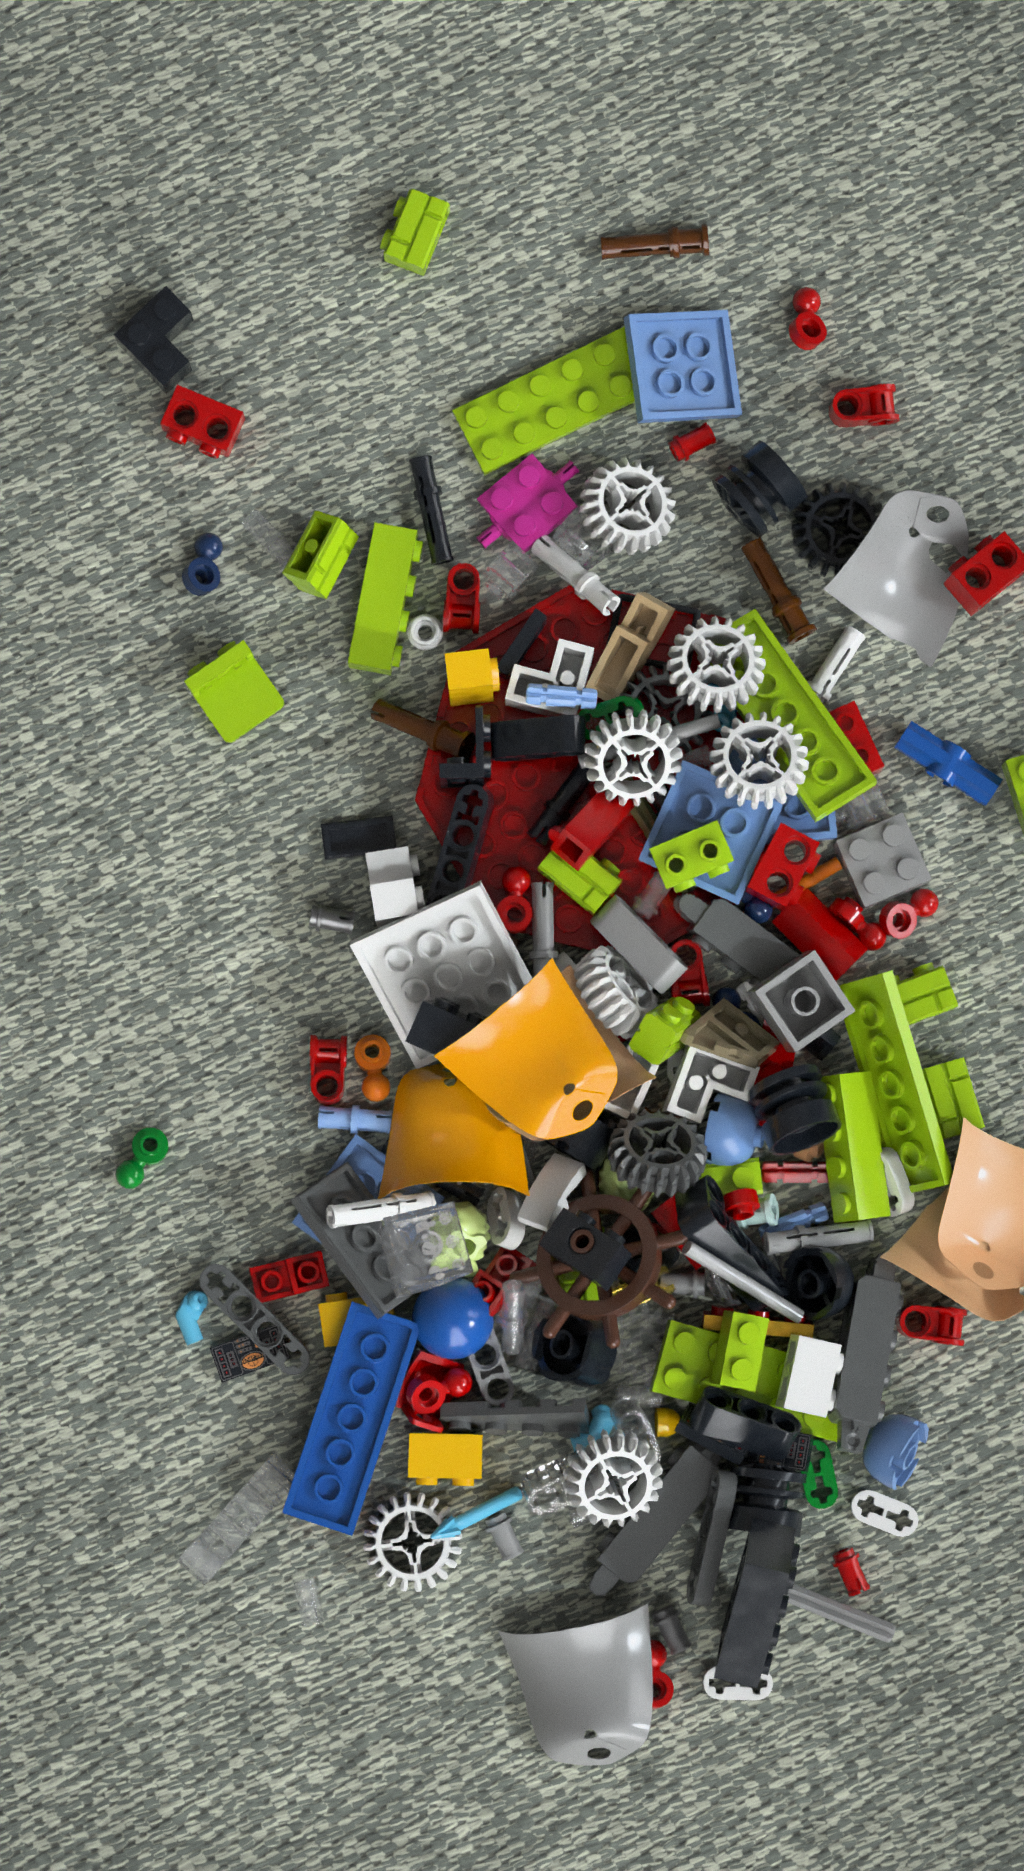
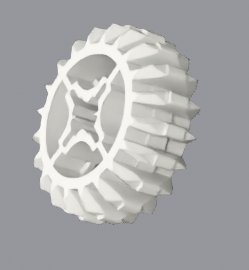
(611, 482)
(730, 688)
(613, 778)
(778, 781)
(614, 990)
(589, 1495)
(384, 1545)

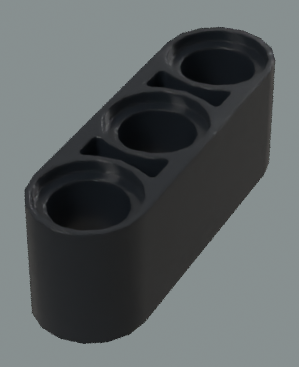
(538, 738)
(745, 1423)

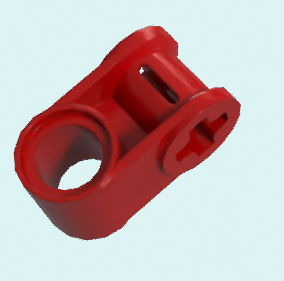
(872, 406)
(462, 602)
(693, 978)
(328, 1065)
(935, 1324)

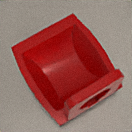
(432, 1365)

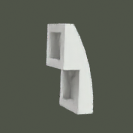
(550, 1191)

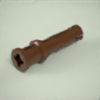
(673, 242)
(785, 605)
(436, 734)

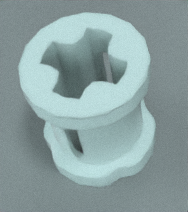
(767, 1213)

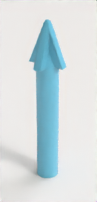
(454, 1525)

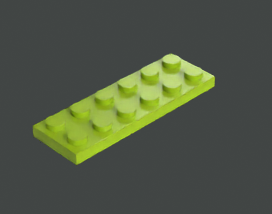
(548, 402)
(835, 768)
(903, 1103)
(687, 1367)

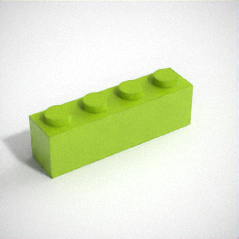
(383, 599)
(854, 1151)

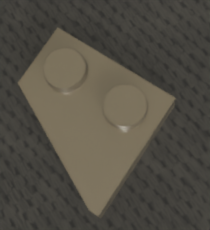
(730, 1035)

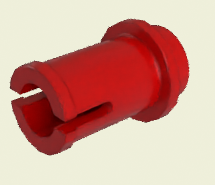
(691, 442)
(850, 1571)

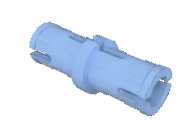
(354, 1119)

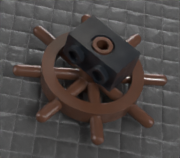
(600, 1258)

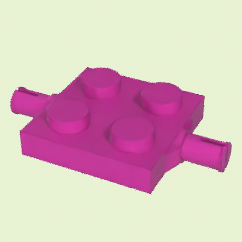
(527, 503)

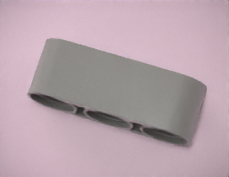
(638, 944)
(496, 1370)

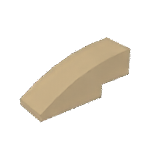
(630, 646)

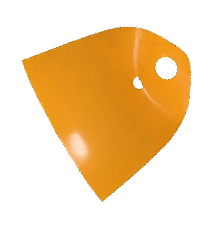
(528, 1055)
(448, 1137)

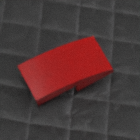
(497, 1273)
(289, 1277)

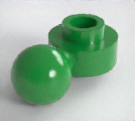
(131, 1172)

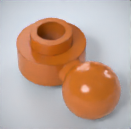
(376, 1085)

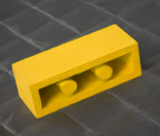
(471, 677)

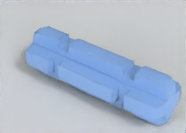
(561, 696)
(815, 1214)

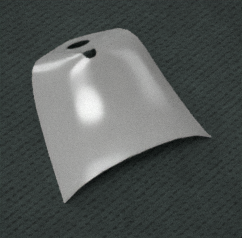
(894, 579)
(587, 1681)

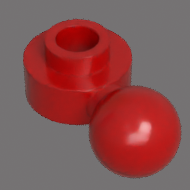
(807, 328)
(515, 881)
(922, 904)
(849, 913)
(741, 1203)
(456, 1383)
(660, 1679)

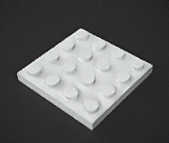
(442, 950)

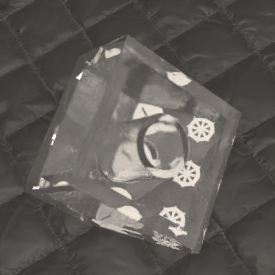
(424, 1248)

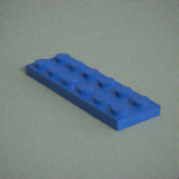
(351, 1419)

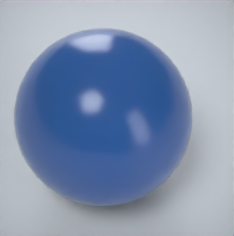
(453, 1319)

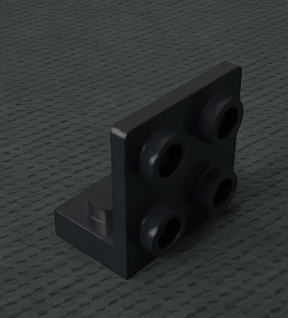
(458, 770)

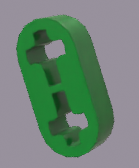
(606, 709)
(828, 1478)

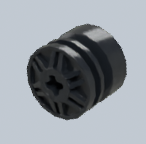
(764, 484)
(794, 1109)
(767, 1496)

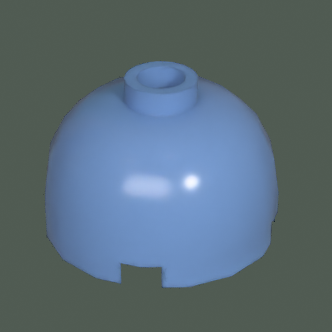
(732, 1132)
(892, 1449)

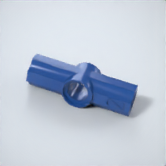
(948, 763)

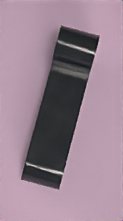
(453, 850)
(706, 1223)

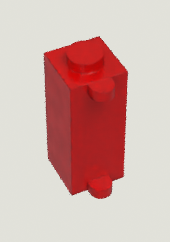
(589, 828)
(818, 929)

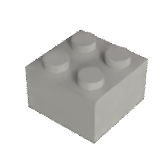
(882, 861)
(801, 1001)

